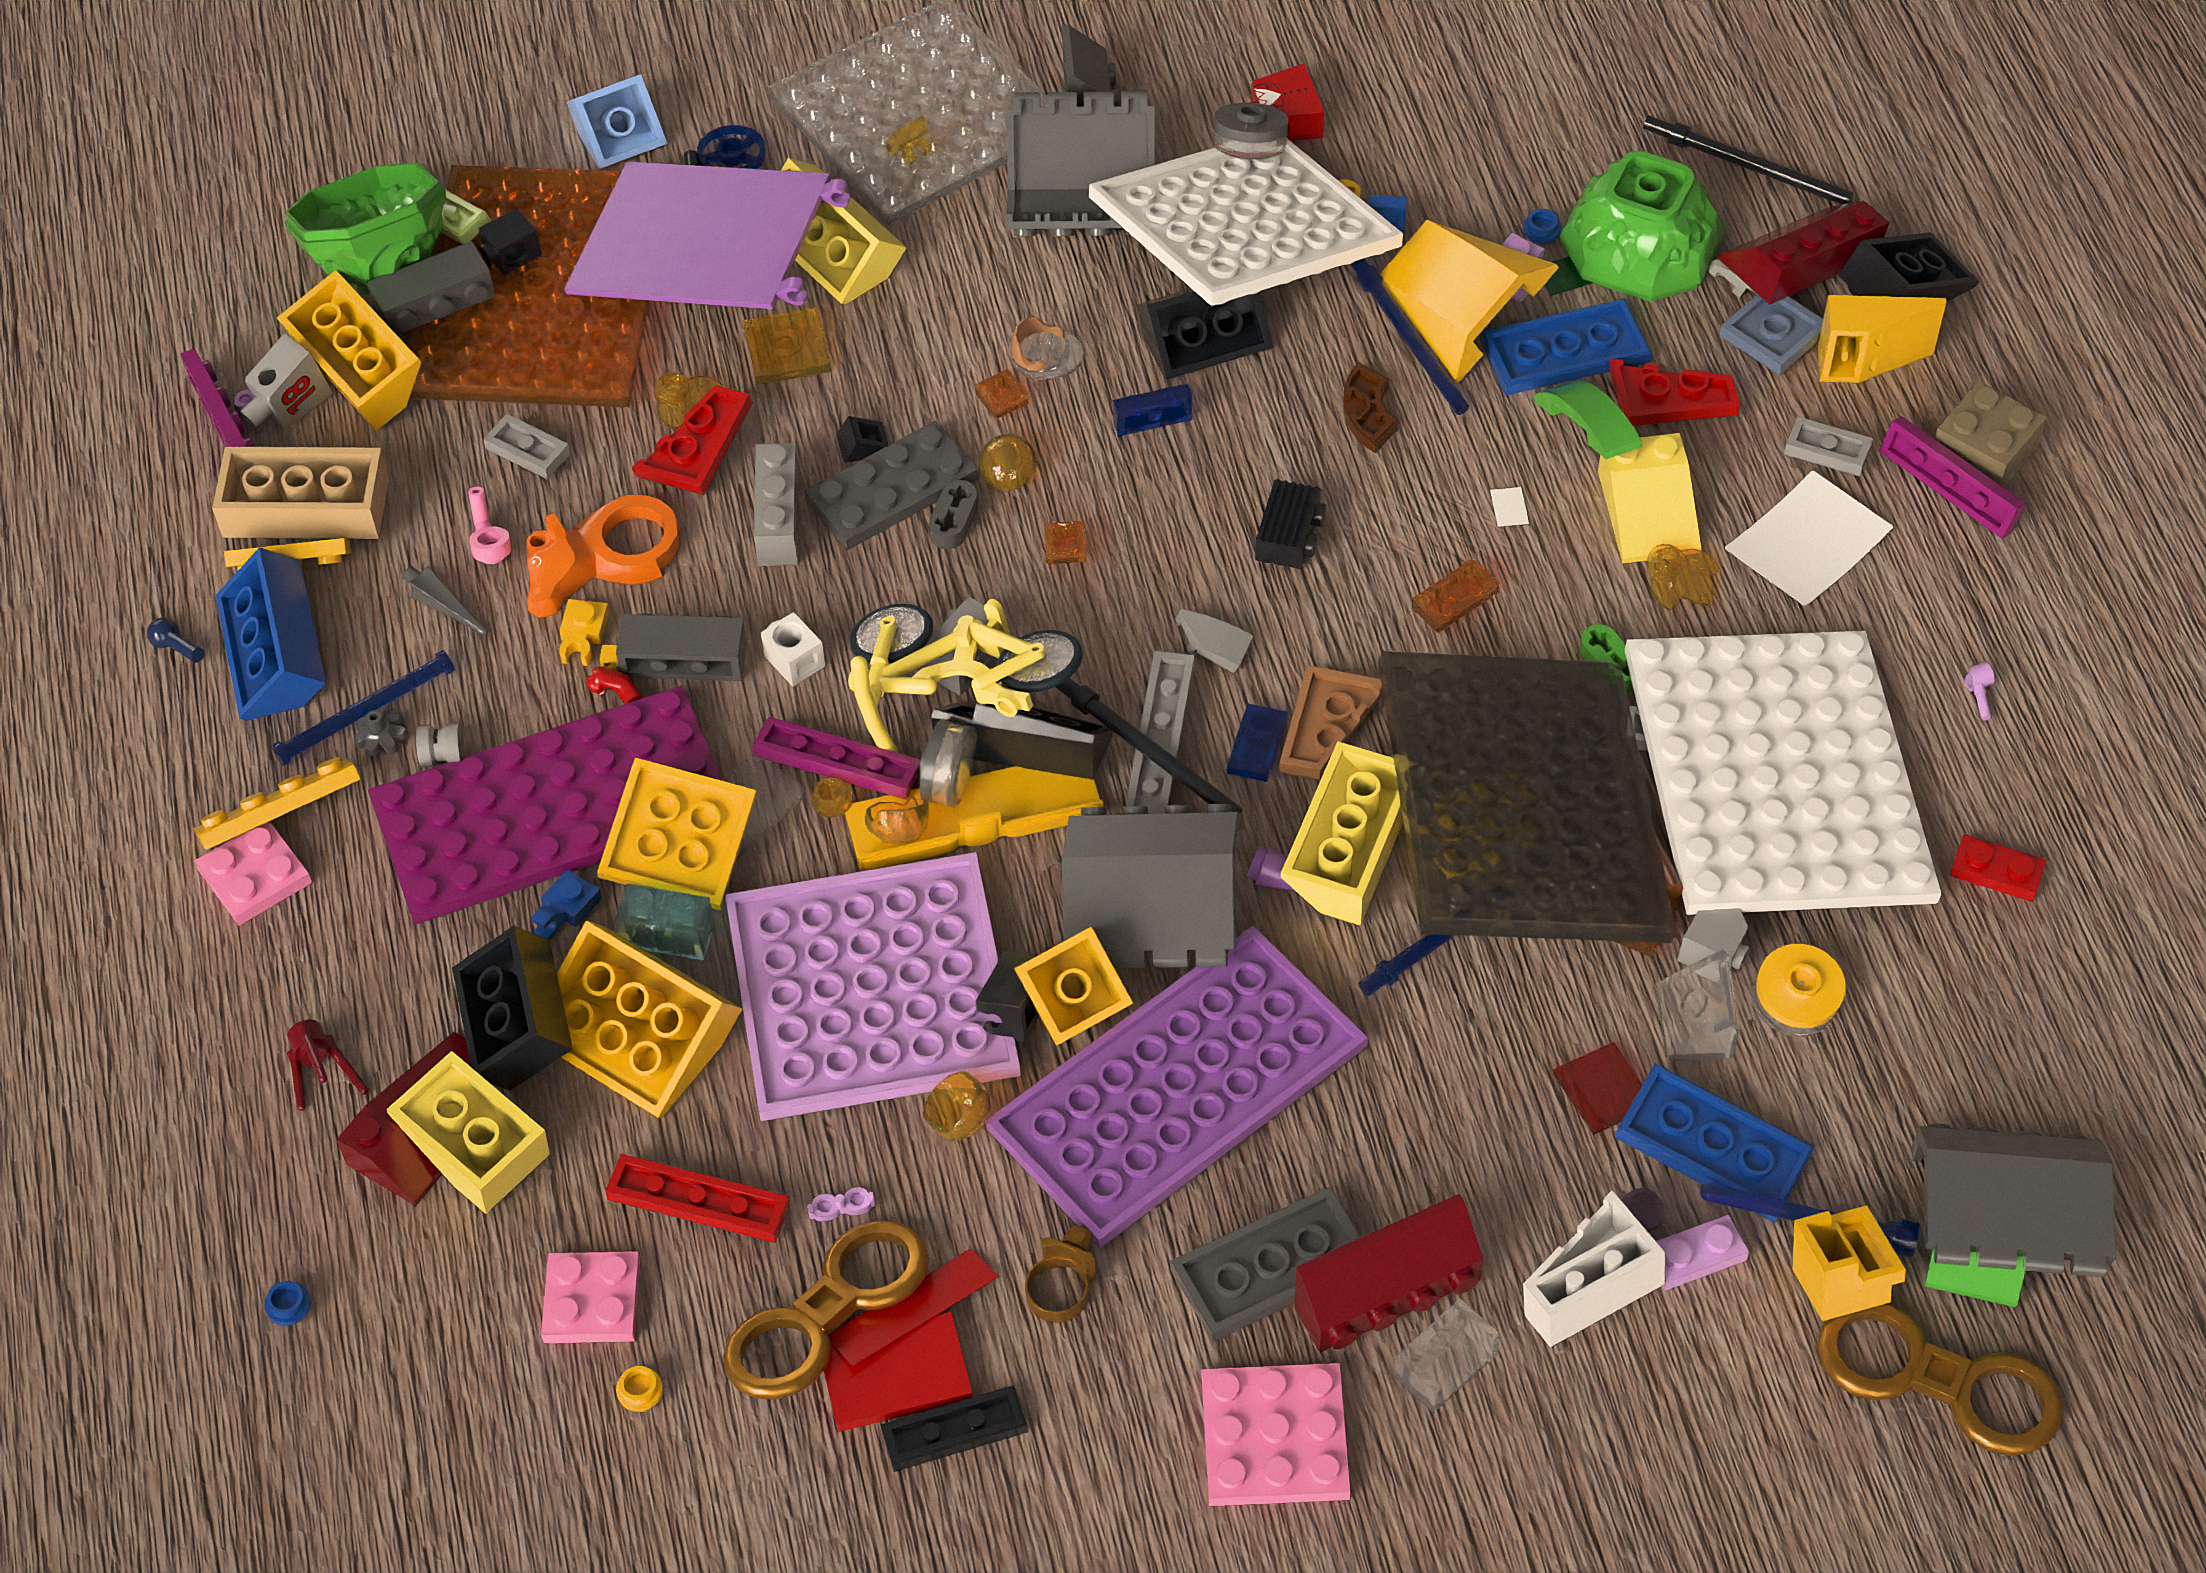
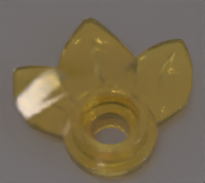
(679, 395)
(1685, 578)

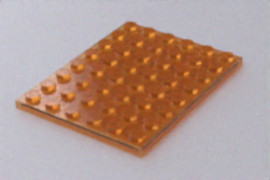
(532, 336)

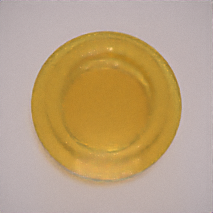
(832, 797)

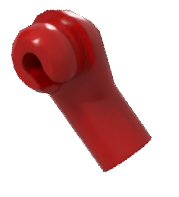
(620, 682)

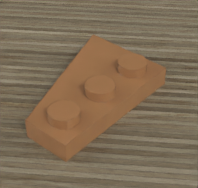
(1326, 711)

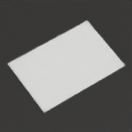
(1509, 506)

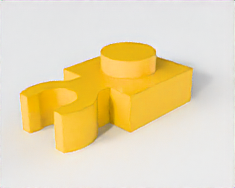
(582, 624)

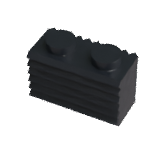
(1289, 524)

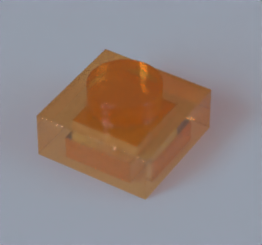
(1001, 394)
(1065, 542)

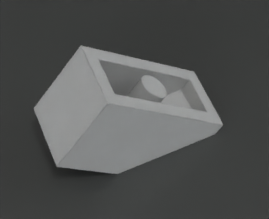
(1715, 931)

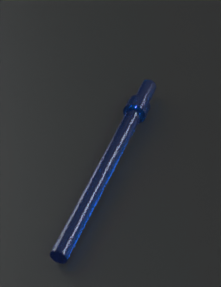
(1371, 282)

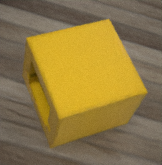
(608, 657)

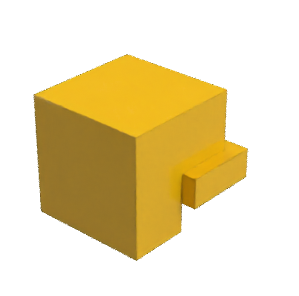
(1844, 1262)

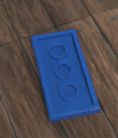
(1564, 346)
(1711, 1138)

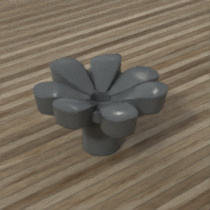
(379, 731)

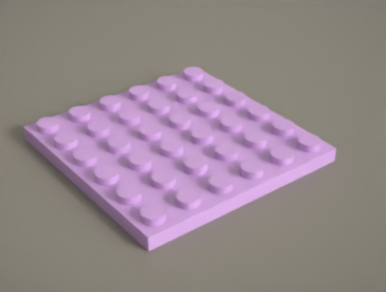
(866, 985)

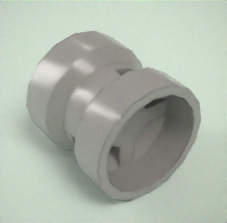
(439, 744)

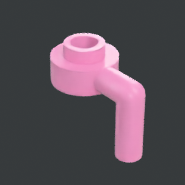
(488, 542)

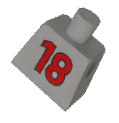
(284, 385)

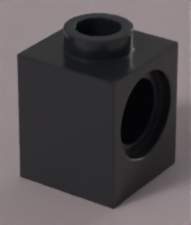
(509, 242)

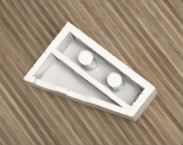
(1594, 1274)

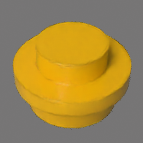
(639, 1388)

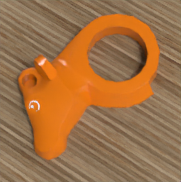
(567, 559)

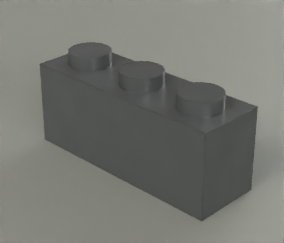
(431, 288)
(681, 647)

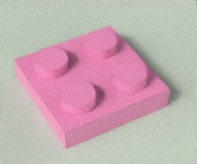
(253, 872)
(591, 1297)

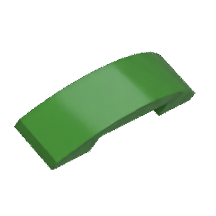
(1605, 423)

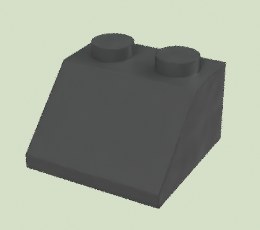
(1086, 65)

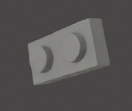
(527, 446)
(1828, 446)

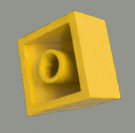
(1073, 986)

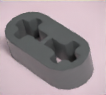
(946, 512)

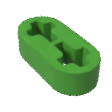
(1613, 652)

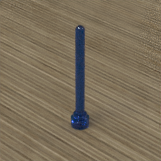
(1901, 1234)

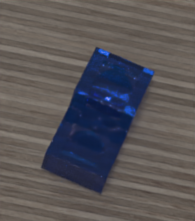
(1257, 742)

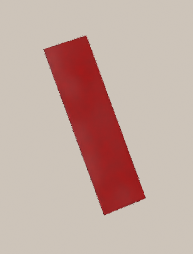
(934, 1295)

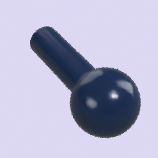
(165, 633)

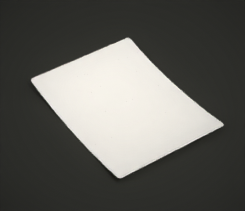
(1810, 538)

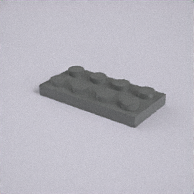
(889, 485)
(1255, 1266)

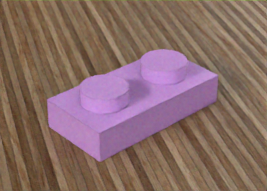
(1702, 1251)

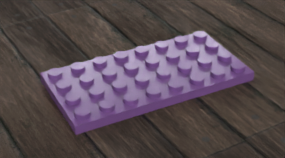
(1175, 1086)

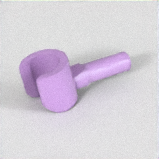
(1976, 680)

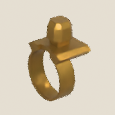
(1070, 1253)

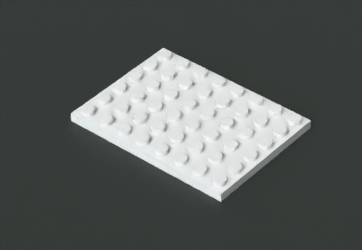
(1779, 772)

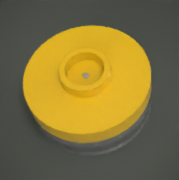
(1798, 990)

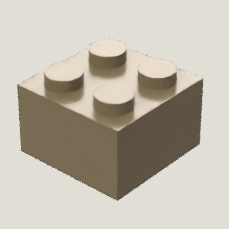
(1992, 432)

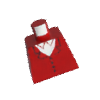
(1296, 97)

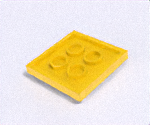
(677, 832)

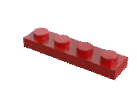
(698, 1198)

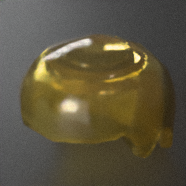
(1008, 462)
(897, 822)
(957, 1106)

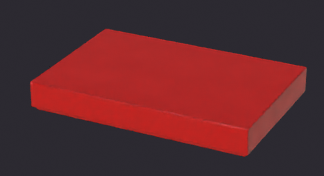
(901, 1379)

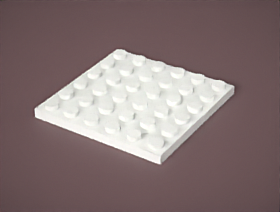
(1244, 222)

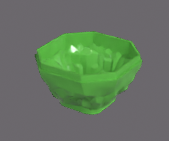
(370, 222)
(1644, 228)

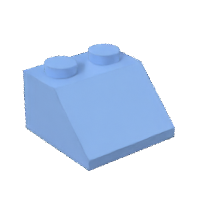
(617, 121)

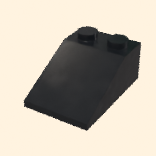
(1906, 268)

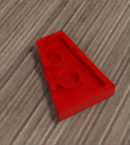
(1665, 397)
(698, 446)

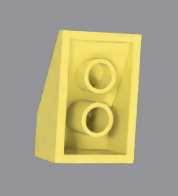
(1650, 497)
(470, 1131)

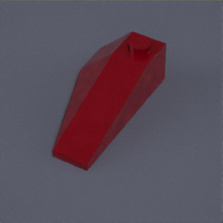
(381, 1149)

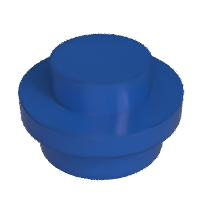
(1542, 226)
(287, 1303)

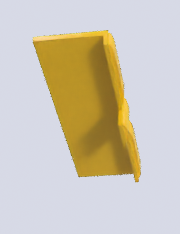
(993, 806)

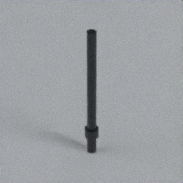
(1682, 135)
(1089, 701)

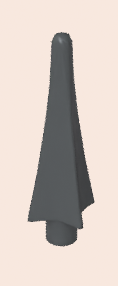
(431, 591)

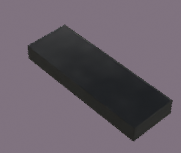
(953, 1428)

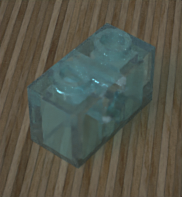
(666, 921)

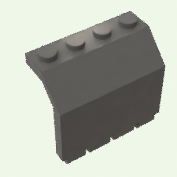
(1066, 148)
(1153, 883)
(2017, 1199)

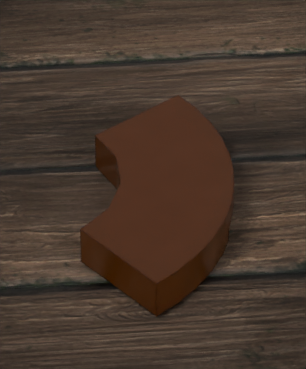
(1365, 407)

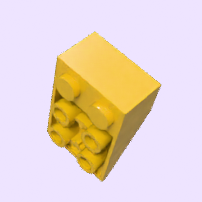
(1876, 335)

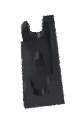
(1008, 999)

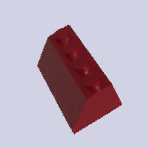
(1804, 250)
(1388, 1274)

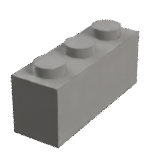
(776, 504)

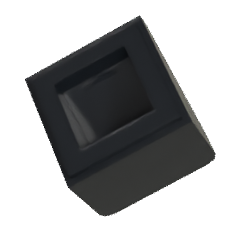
(860, 438)

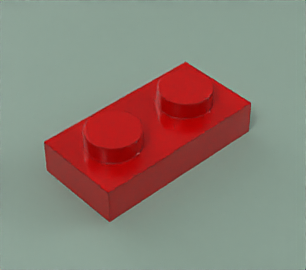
(1998, 867)

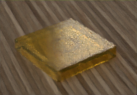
(787, 346)

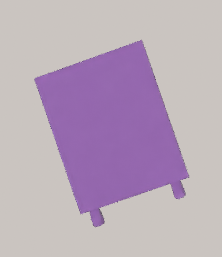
(703, 235)

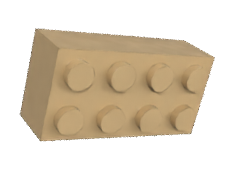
(301, 492)

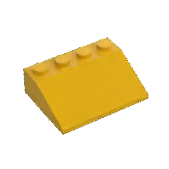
(638, 1019)

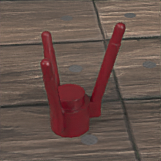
(311, 1047)

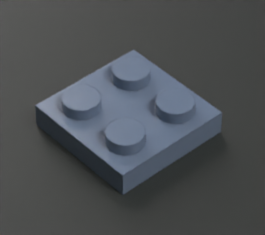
(1773, 332)

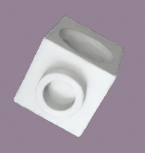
(793, 649)

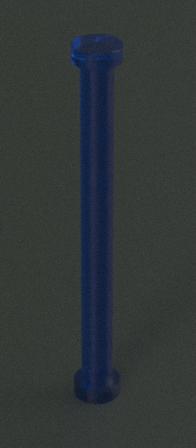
(351, 714)

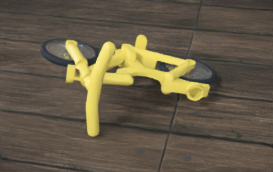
(895, 643)

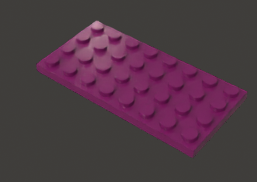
(527, 804)

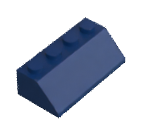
(270, 636)

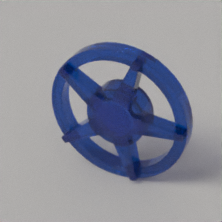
(732, 150)

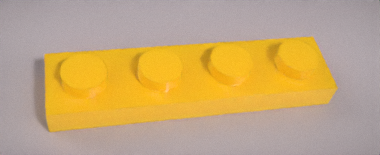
(291, 795)

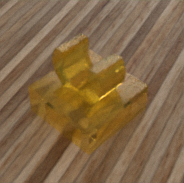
(907, 137)

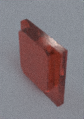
(1600, 1086)

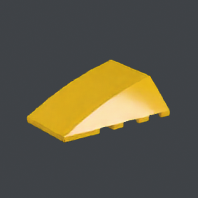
(1456, 286)

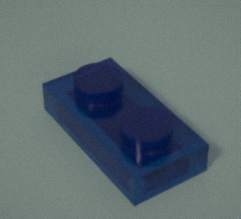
(1152, 410)

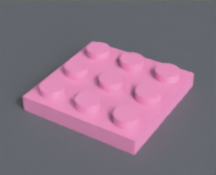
(1275, 1434)

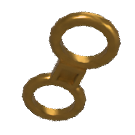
(825, 1309)
(1944, 1378)

